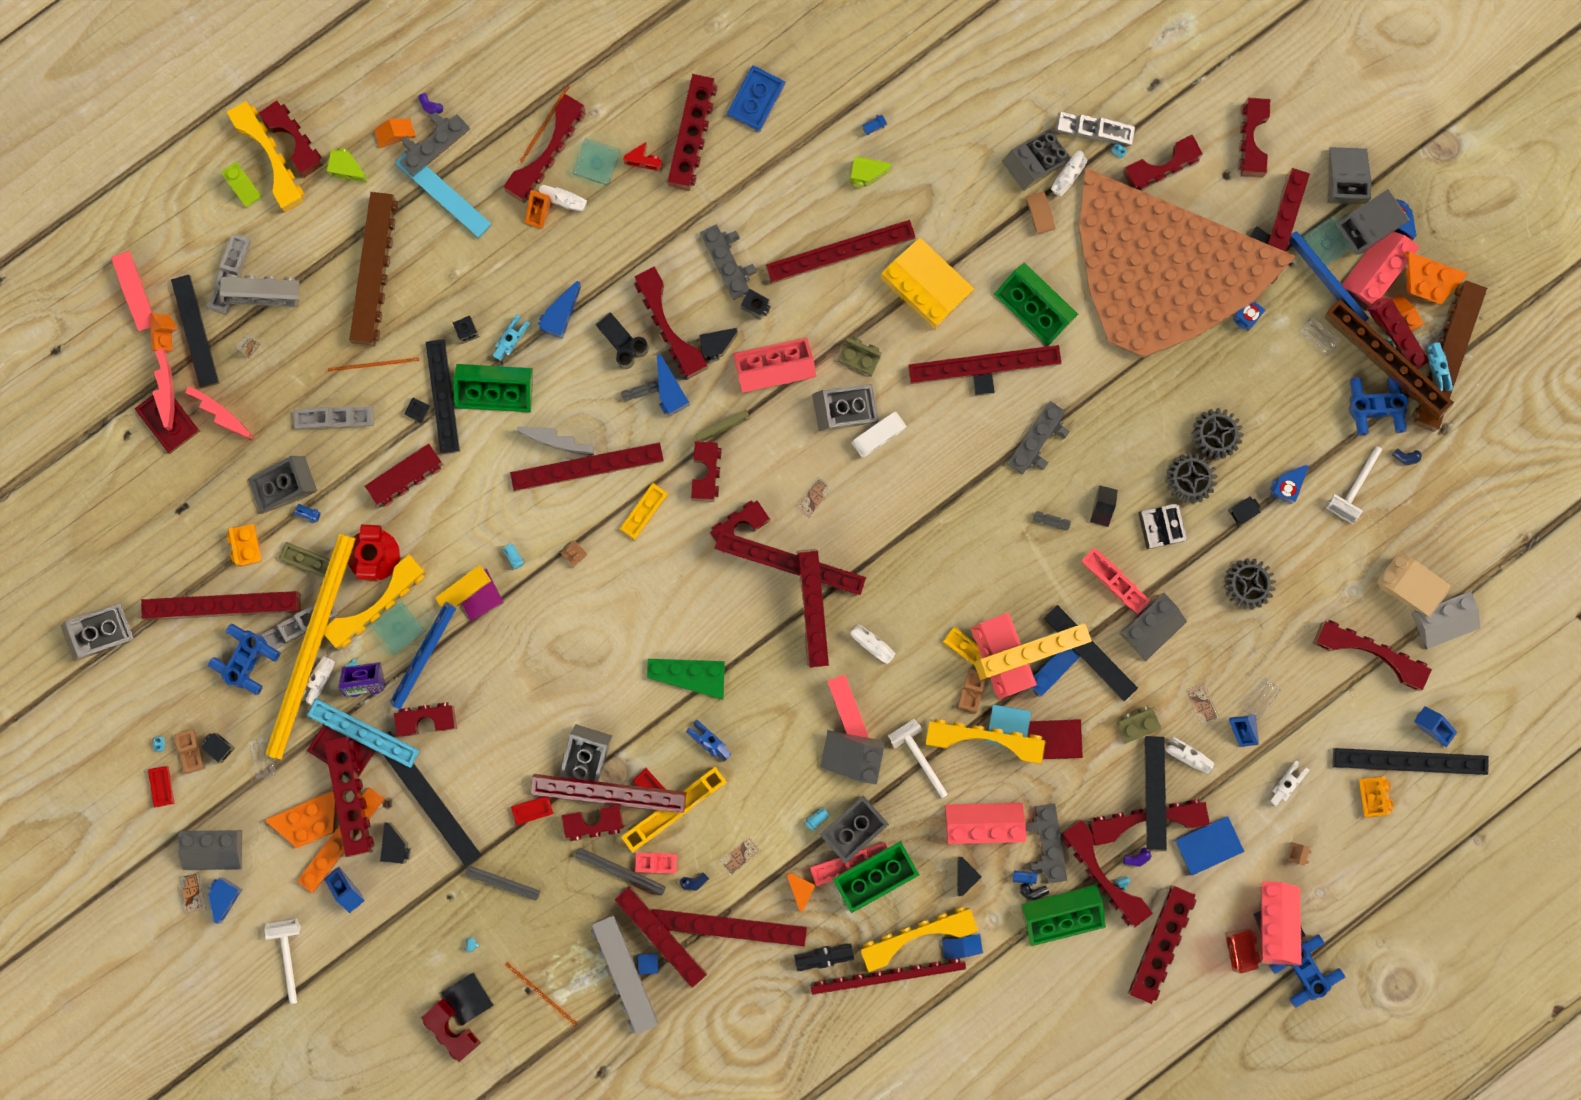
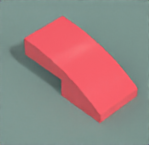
(656, 863)

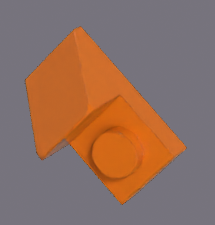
(161, 331)

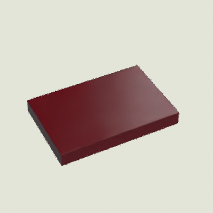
(182, 429)
(1061, 737)
(317, 748)

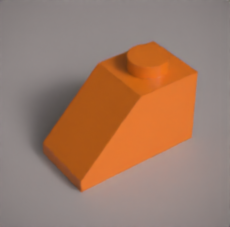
(1408, 312)

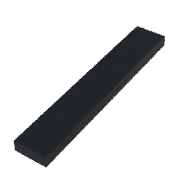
(195, 331)
(442, 396)
(1094, 657)
(1155, 793)

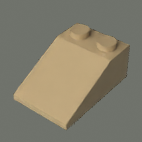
(1413, 584)

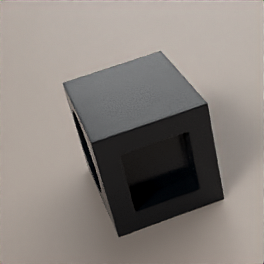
(751, 297)
(466, 329)
(1245, 510)
(217, 747)

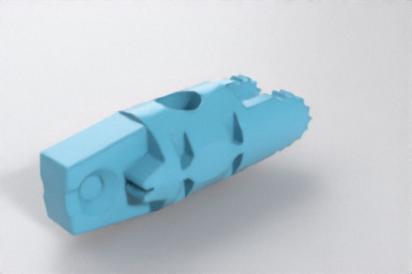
(505, 347)
(1439, 367)

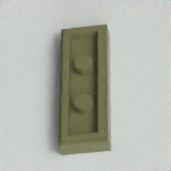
(722, 426)
(304, 559)

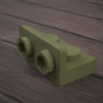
(859, 356)
(1139, 724)

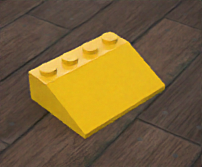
(926, 283)

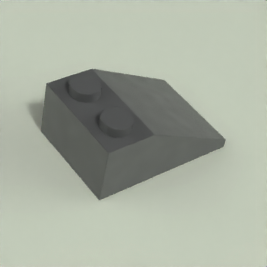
(845, 407)
(282, 484)
(96, 632)
(585, 754)
(853, 756)
(854, 829)

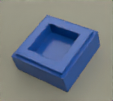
(648, 963)

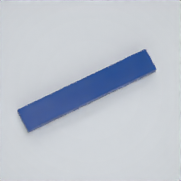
(1325, 274)
(422, 655)

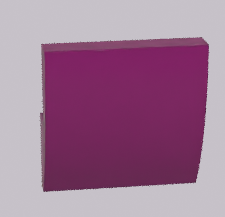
(483, 600)

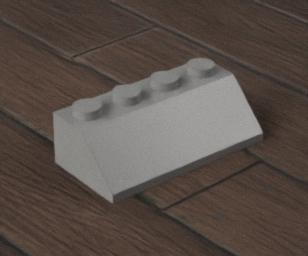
(259, 291)

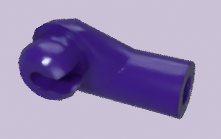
(429, 107)
(1142, 858)

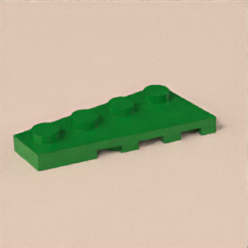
(694, 675)

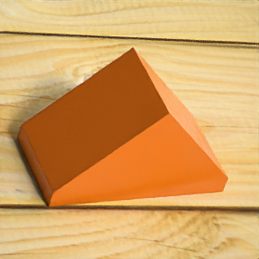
(394, 131)
(537, 209)
(801, 889)

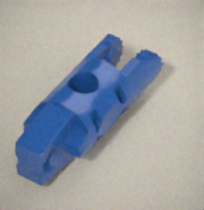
(715, 748)

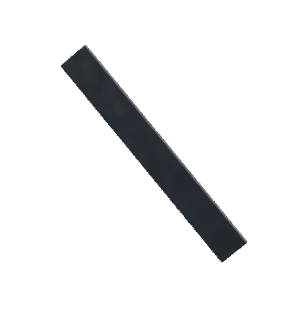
(1410, 761)
(436, 810)

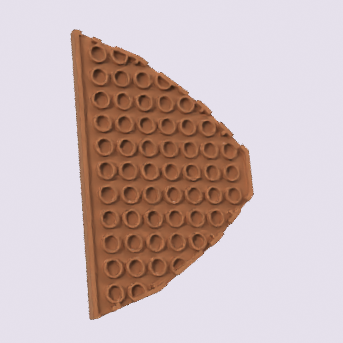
(1165, 270)

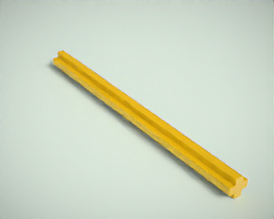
(310, 646)

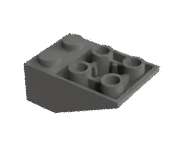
(1036, 159)
(1349, 176)
(1372, 222)

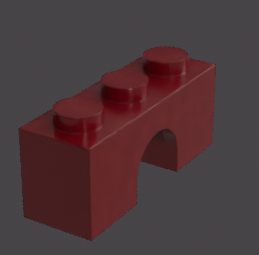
(706, 488)
(751, 514)
(408, 721)
(610, 821)
(438, 1022)

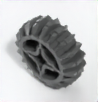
(1215, 425)
(1207, 475)
(1241, 598)

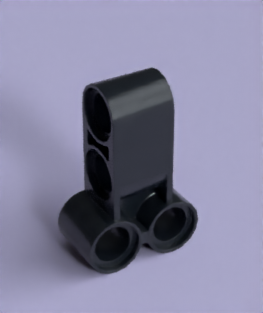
(621, 340)

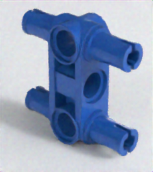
(1377, 406)
(244, 659)
(1310, 974)

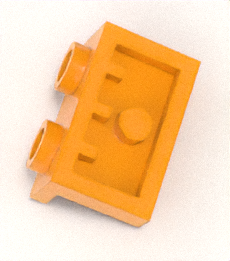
(244, 545)
(1376, 796)

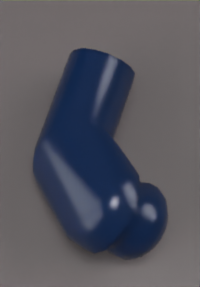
(1407, 459)
(693, 884)

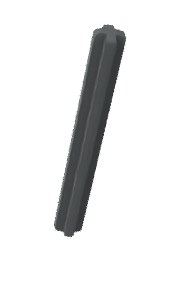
(620, 871)

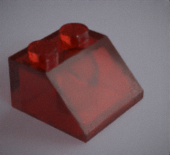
(1242, 950)

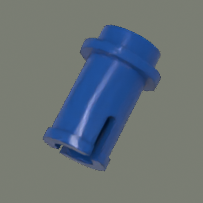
(874, 124)
(307, 513)
(1025, 877)

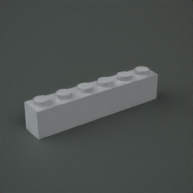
(625, 974)

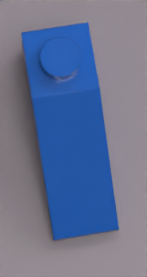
(559, 313)
(670, 393)
(1053, 670)

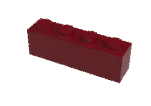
(404, 475)

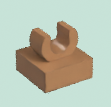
(574, 553)
(1298, 854)

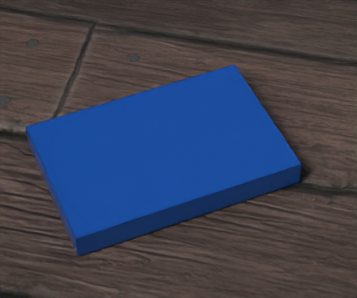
(756, 98)
(1209, 845)

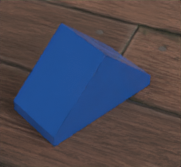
(1245, 730)
(962, 947)

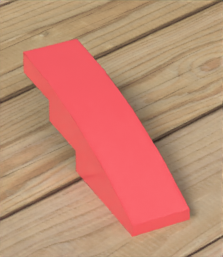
(133, 289)
(165, 395)
(223, 416)
(1115, 581)
(847, 706)
(828, 870)

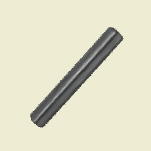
(503, 883)

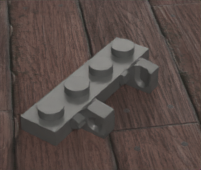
(423, 154)
(719, 249)
(1046, 425)
(1052, 860)

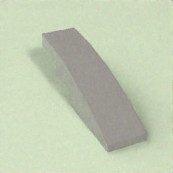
(1095, 129)
(231, 263)
(334, 417)
(549, 437)
(291, 628)

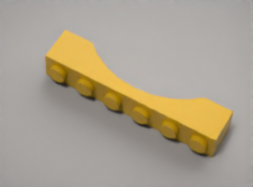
(284, 188)
(405, 575)
(1032, 651)
(946, 735)
(662, 819)
(880, 953)

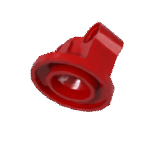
(386, 559)

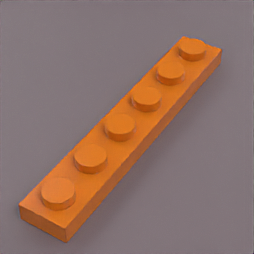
(334, 846)

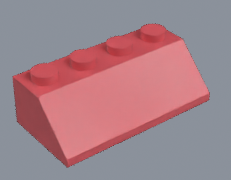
(1378, 268)
(774, 365)
(995, 637)
(985, 823)
(1280, 923)

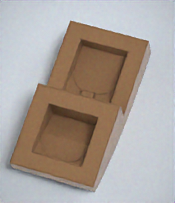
(1040, 212)
(971, 692)
(190, 751)

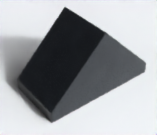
(1104, 506)
(966, 876)

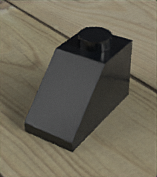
(717, 343)
(394, 845)

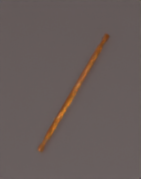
(543, 125)
(373, 364)
(541, 994)

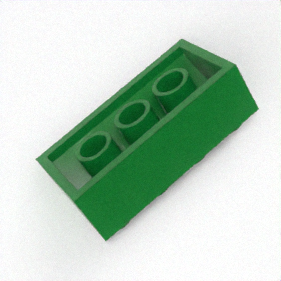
(1036, 304)
(493, 387)
(876, 877)
(1063, 915)

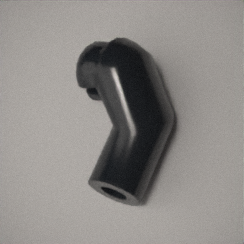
(1033, 894)

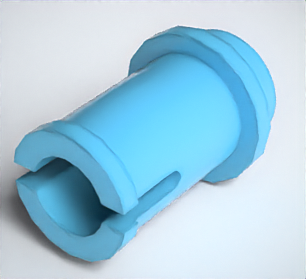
(513, 556)
(816, 819)

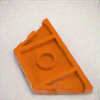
(1430, 278)
(306, 821)

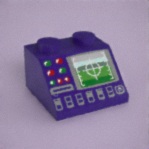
(362, 679)

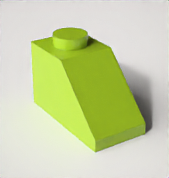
(343, 165)
(868, 171)
(241, 184)

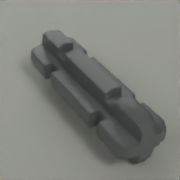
(639, 391)
(1051, 520)

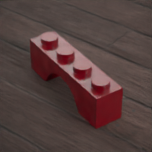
(277, 120)
(1253, 161)
(1142, 173)
(1392, 322)

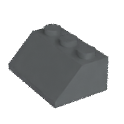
(1153, 626)
(210, 849)

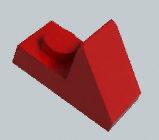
(638, 159)

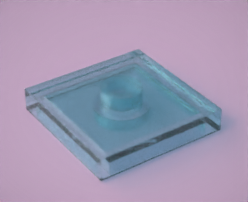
(596, 162)
(1327, 241)
(398, 628)

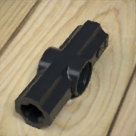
(824, 957)

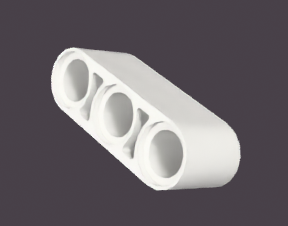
(879, 434)

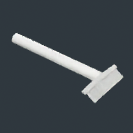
(1345, 508)
(905, 734)
(283, 930)

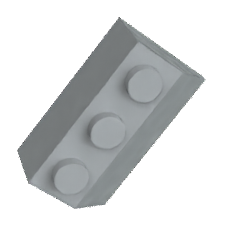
(1449, 620)

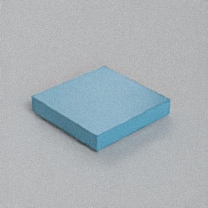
(1009, 720)

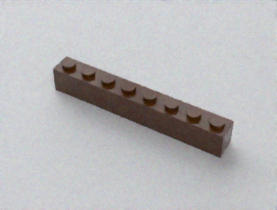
(373, 268)
(1454, 341)
(1388, 359)

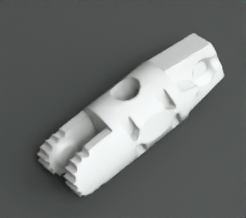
(1069, 173)
(564, 198)
(872, 643)
(318, 680)
(1189, 755)
(1281, 791)

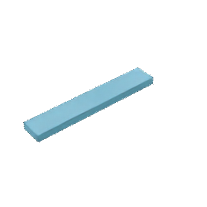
(449, 199)
(363, 733)

